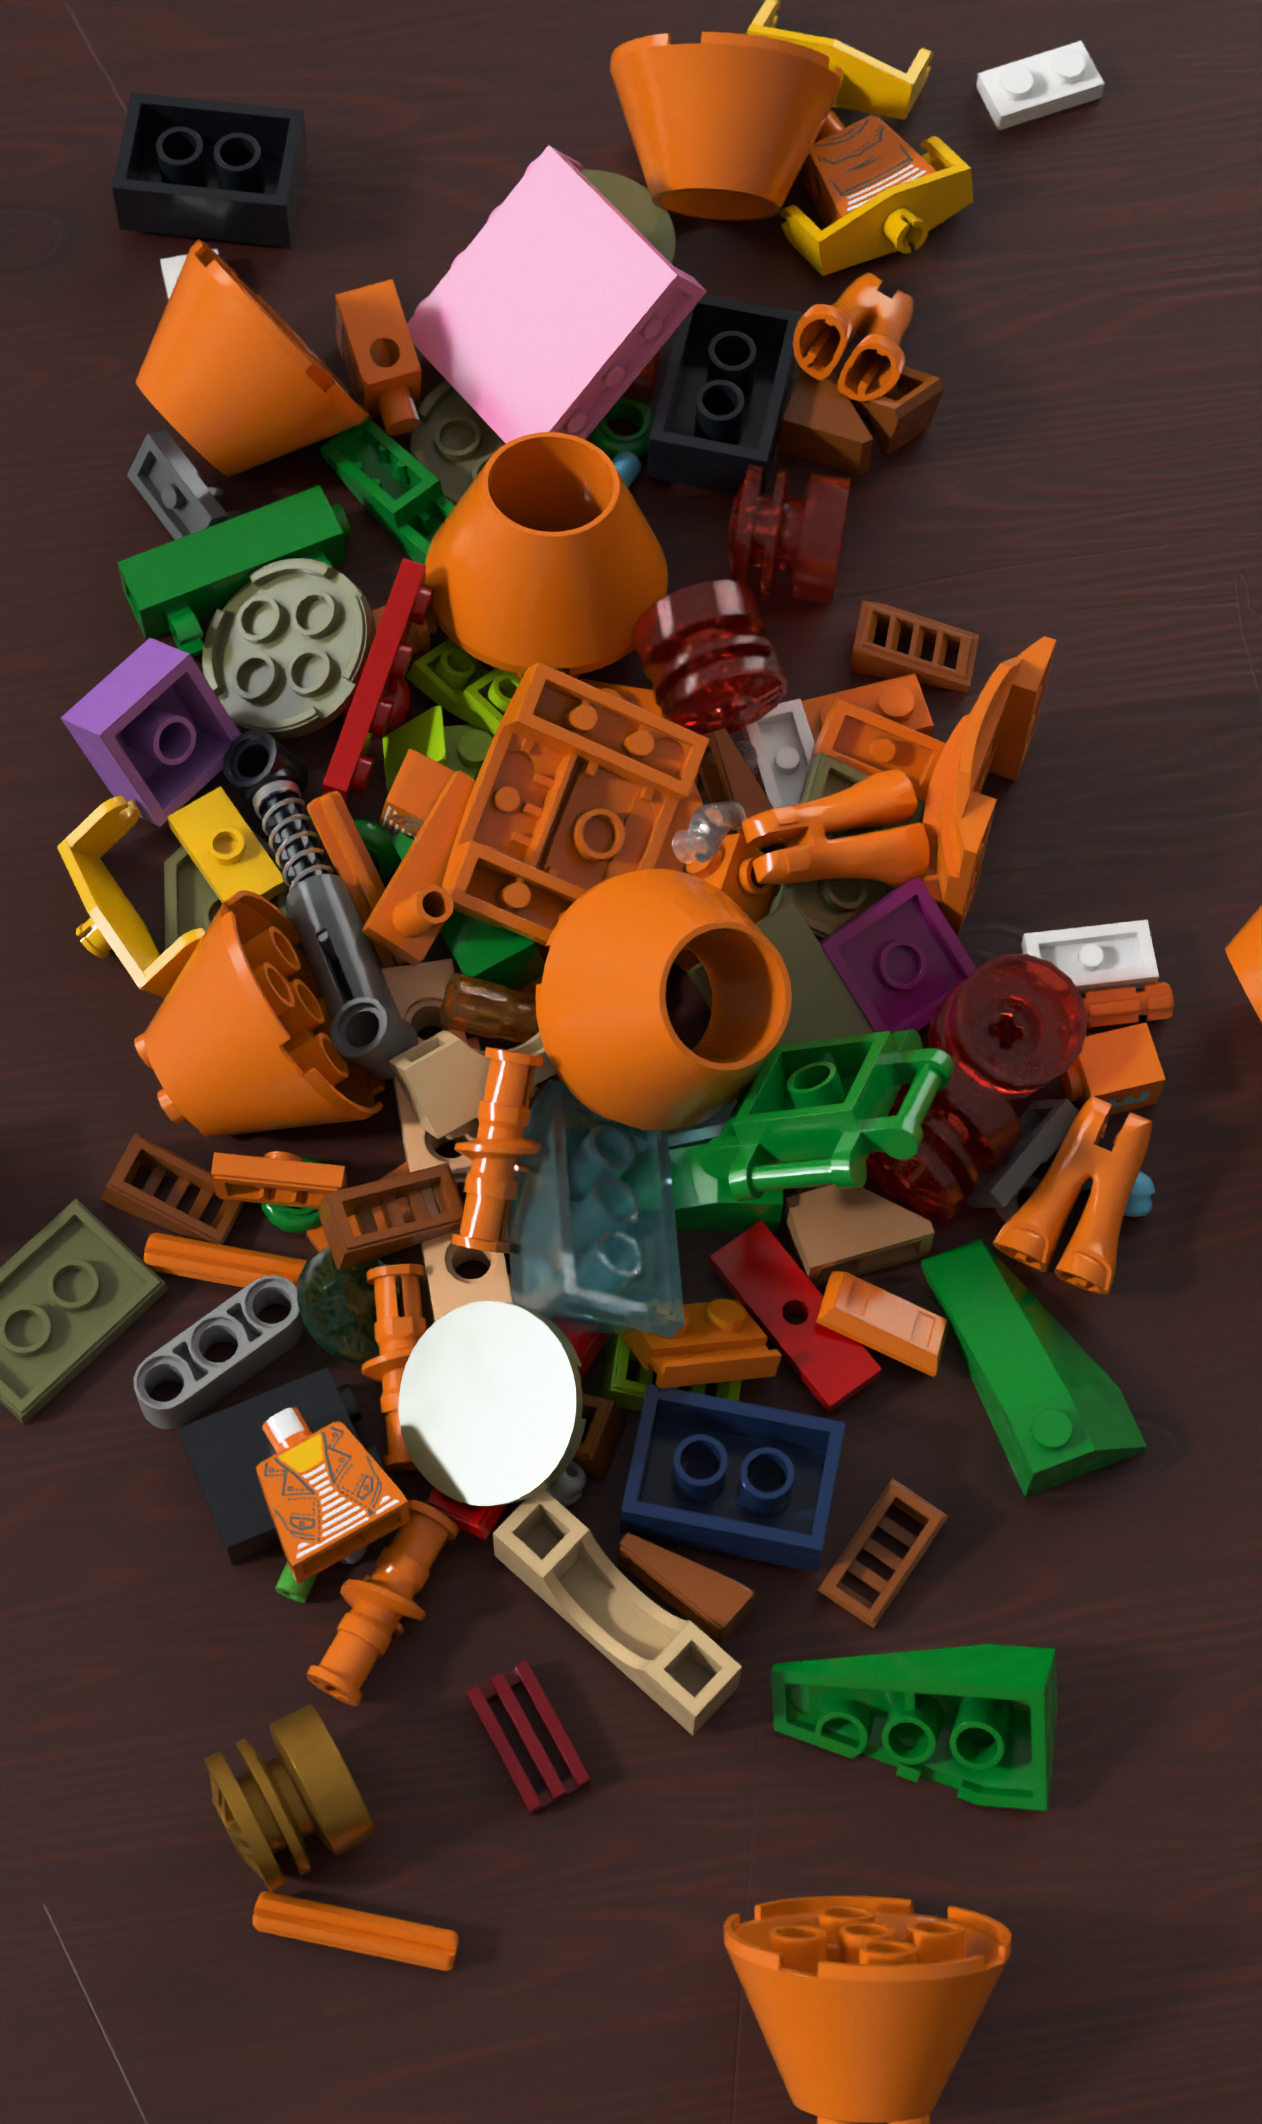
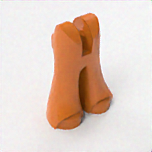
(863, 312)
(880, 856)
(1038, 1225)

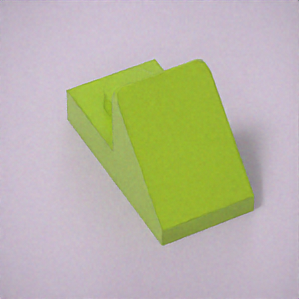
(452, 746)

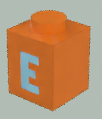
(1118, 1069)

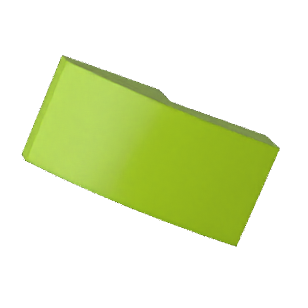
(464, 685)

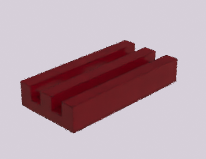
(501, 1687)

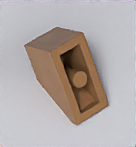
(851, 1231)

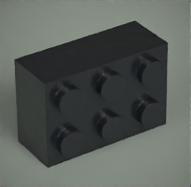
(210, 169)
(723, 394)

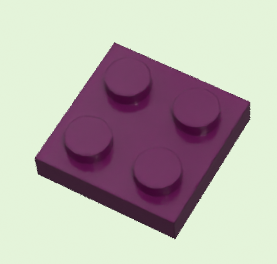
(899, 958)

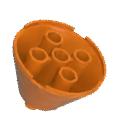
(250, 1035)
(866, 1999)

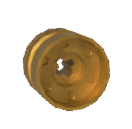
(289, 1797)

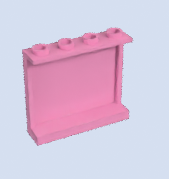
(551, 307)

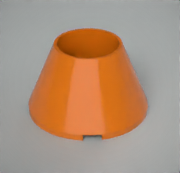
(722, 119)
(238, 373)
(545, 559)
(607, 1000)

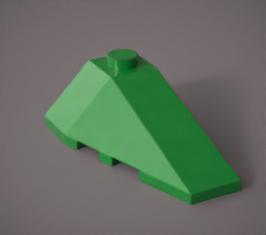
(1035, 1381)
(944, 1714)

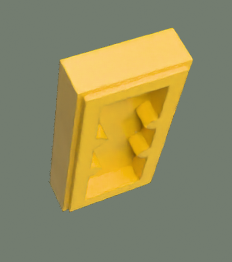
(225, 847)

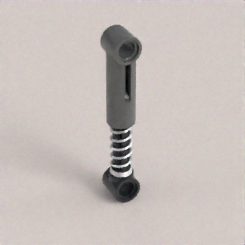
(351, 981)

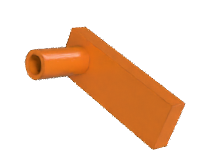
(414, 900)

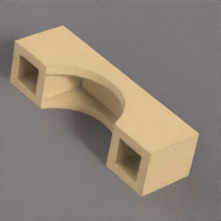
(449, 1079)
(652, 1647)

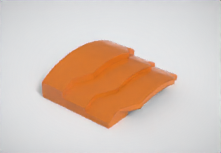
(984, 741)
(567, 801)

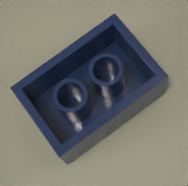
(732, 1478)

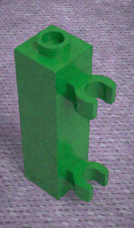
(201, 572)

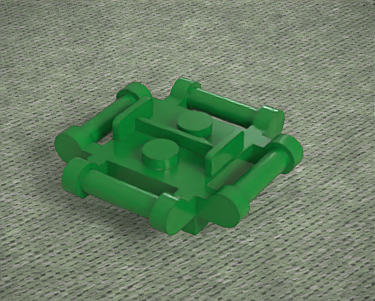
(825, 1110)

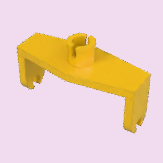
(866, 82)
(889, 219)
(112, 917)

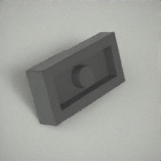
(174, 488)
(1043, 1132)

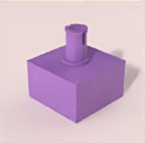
(153, 730)

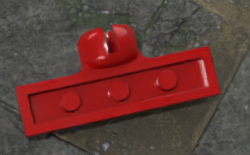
(382, 690)

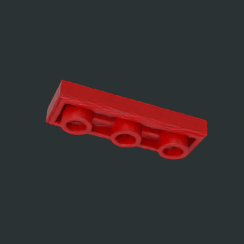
(774, 1285)

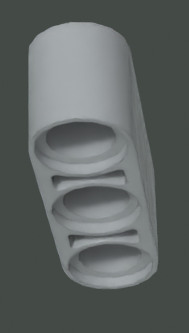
(207, 1381)

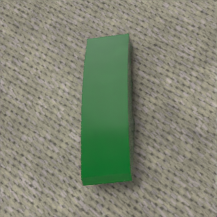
(390, 486)

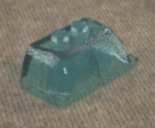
(595, 1223)

